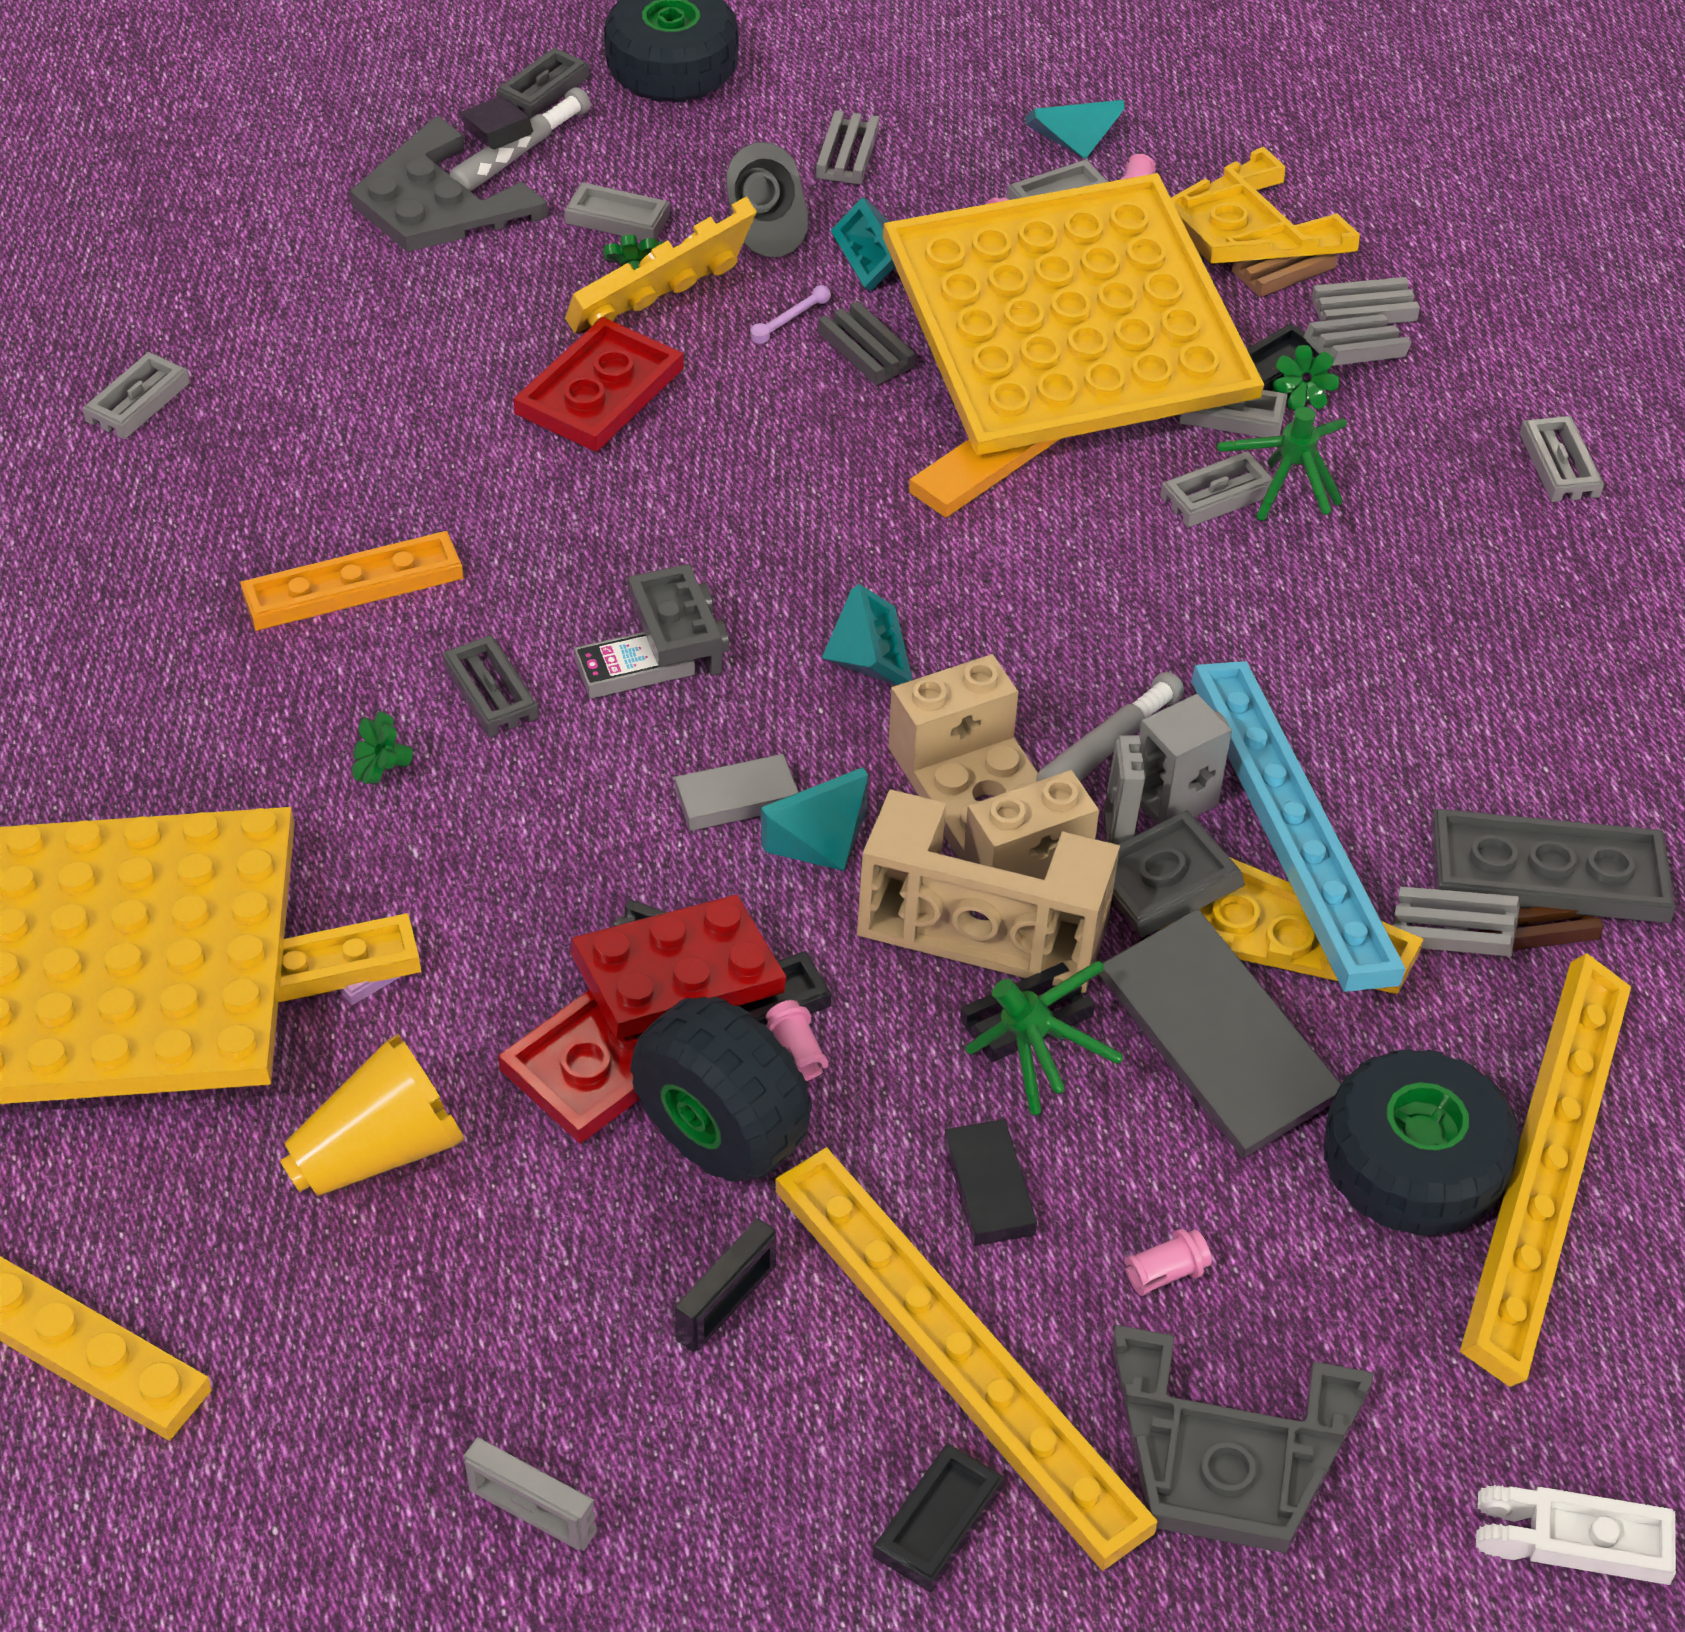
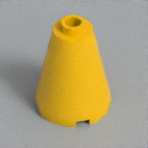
(371, 1124)

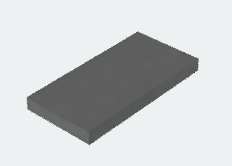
(1555, 863)
(1220, 1032)

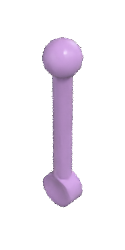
(761, 332)

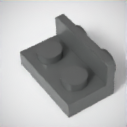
(678, 617)

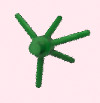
(1298, 447)
(1030, 1021)

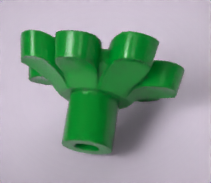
(630, 251)
(1302, 387)
(378, 749)

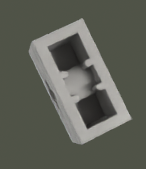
(1183, 759)

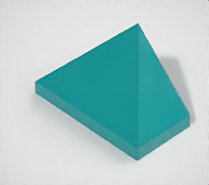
(1077, 125)
(863, 243)
(869, 639)
(818, 822)

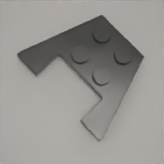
(423, 205)
(1228, 1468)

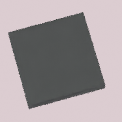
(1171, 874)

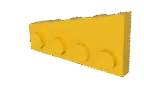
(706, 251)

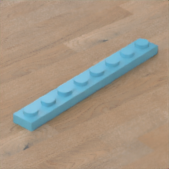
(1300, 831)

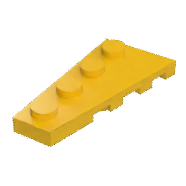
(1270, 928)

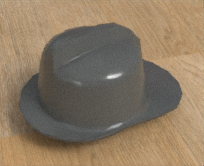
(775, 190)

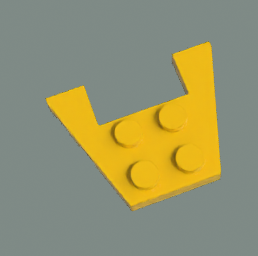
(1238, 224)

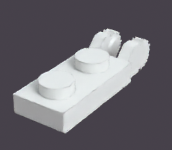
(1580, 1532)

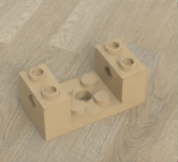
(959, 743)
(925, 898)

